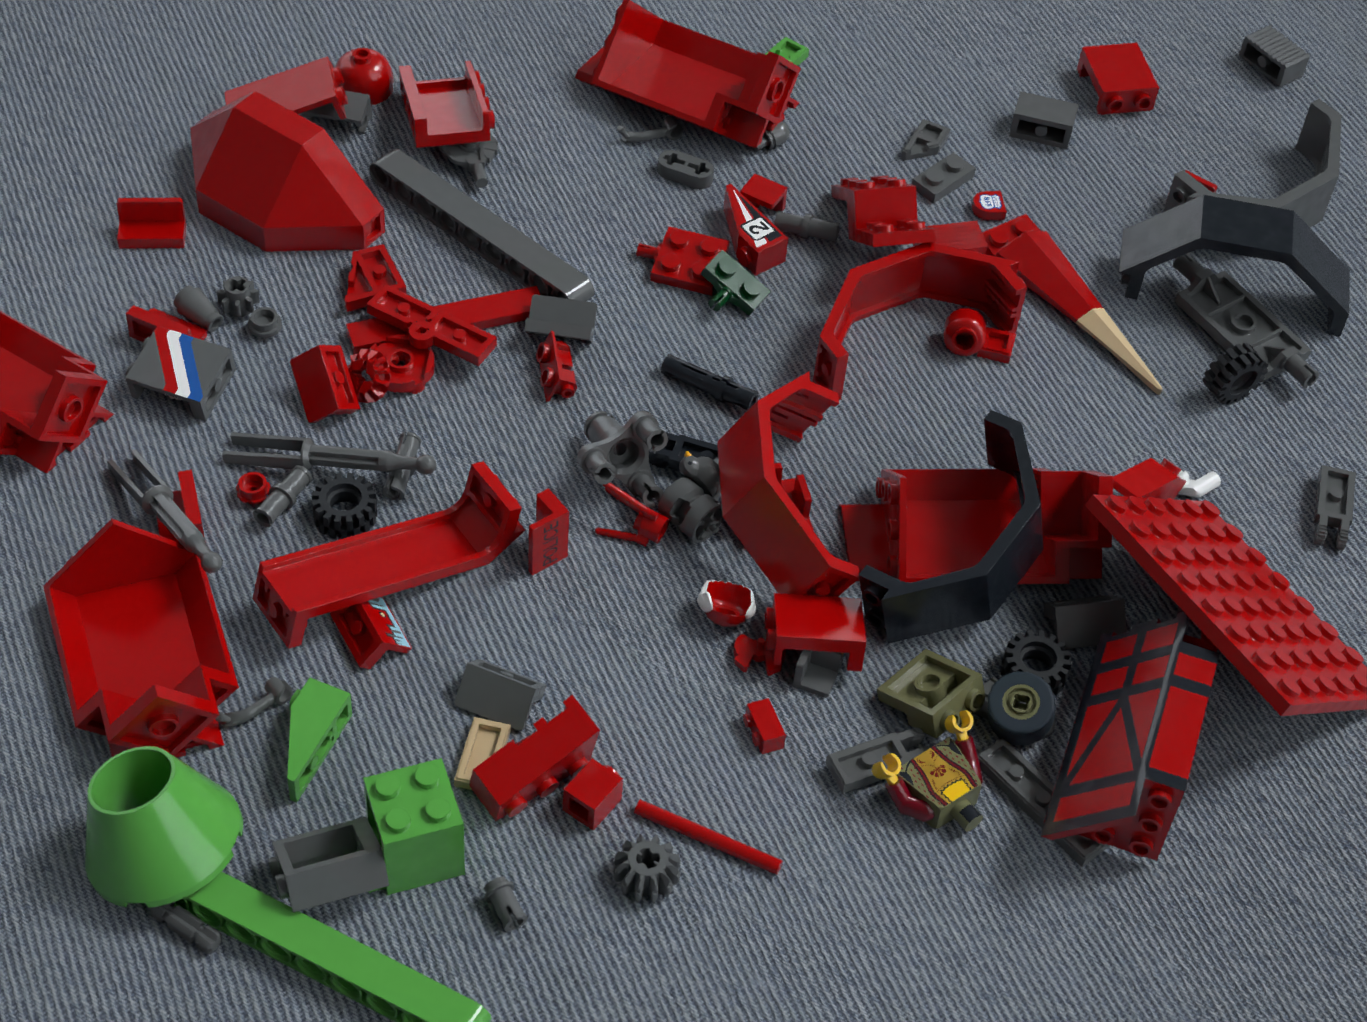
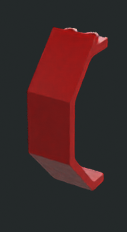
(911, 274)
(760, 507)

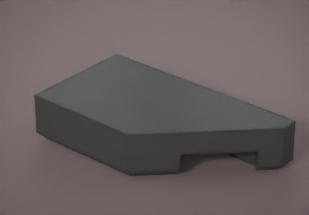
(925, 141)

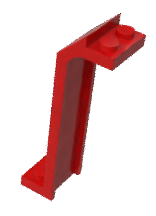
(388, 558)

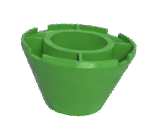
(156, 828)

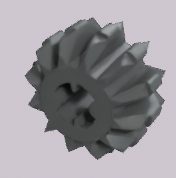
(647, 868)

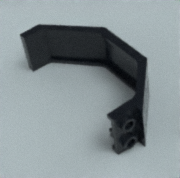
(1239, 230)
(974, 592)

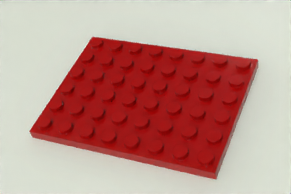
(1238, 602)

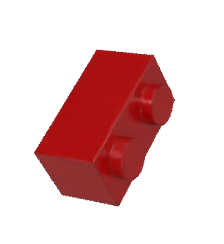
(765, 726)

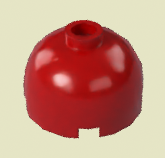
(367, 73)

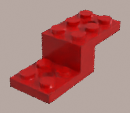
(882, 211)

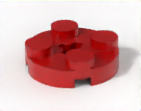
(418, 362)

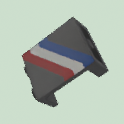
(182, 369)

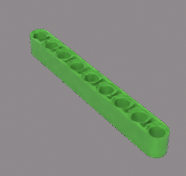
(327, 955)

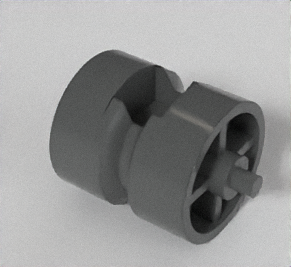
(691, 509)

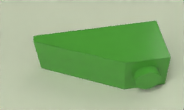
(316, 722)

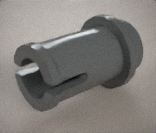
(501, 895)

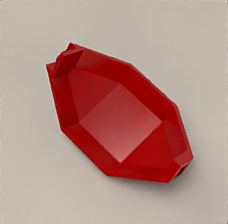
(280, 180)

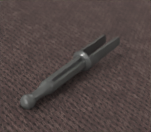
(321, 455)
(159, 502)

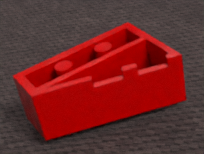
(535, 763)

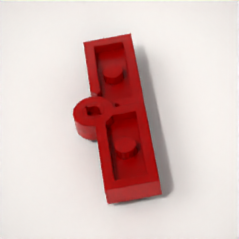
(431, 326)

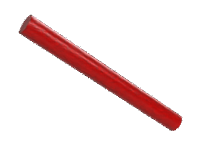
(708, 837)

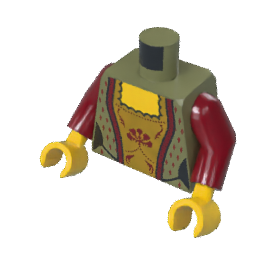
(940, 781)

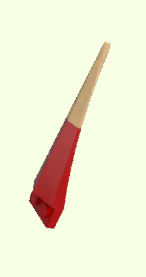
(1056, 281)

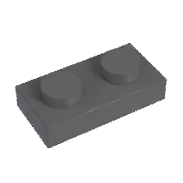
(943, 177)

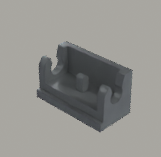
(357, 111)

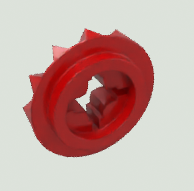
(377, 367)

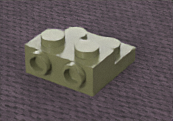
(932, 690)

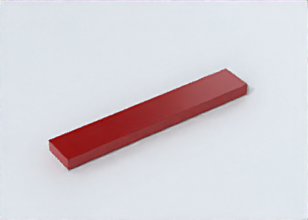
(480, 312)

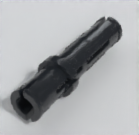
(721, 387)

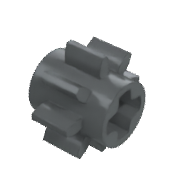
(238, 296)

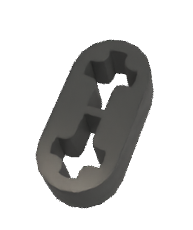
(685, 169)

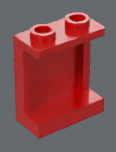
(1119, 77)
(816, 625)

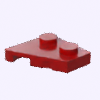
(369, 273)

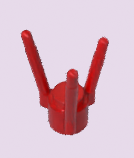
(649, 523)

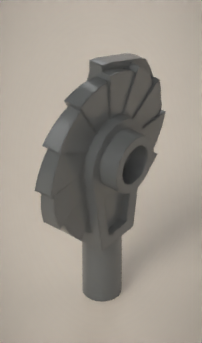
(473, 157)

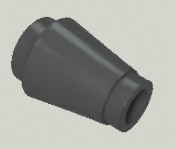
(196, 307)

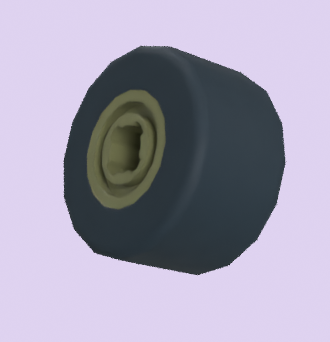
(1019, 721)

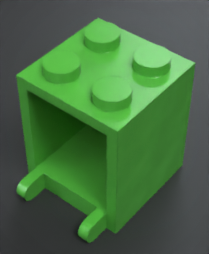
(416, 825)

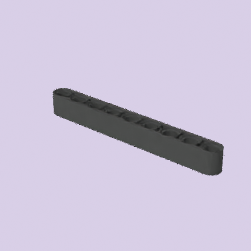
(478, 228)

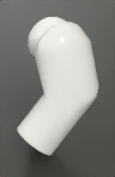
(1201, 486)

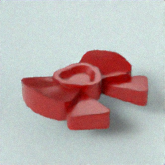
(747, 649)

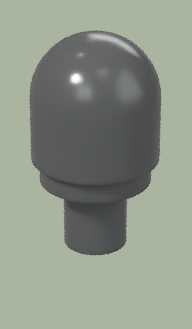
(775, 138)

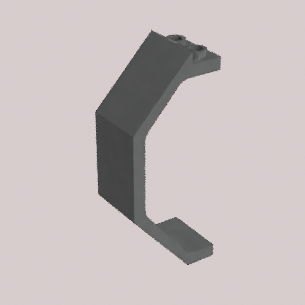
(1318, 142)

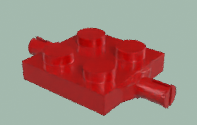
(682, 259)

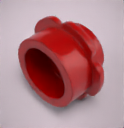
(252, 488)

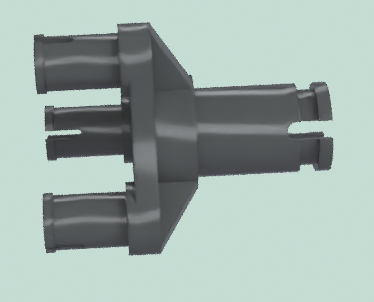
(623, 452)

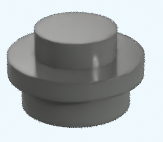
(264, 322)

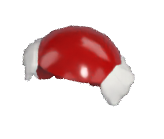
(726, 603)

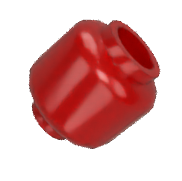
(964, 332)

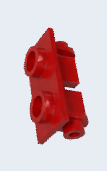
(556, 368)

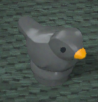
(703, 472)

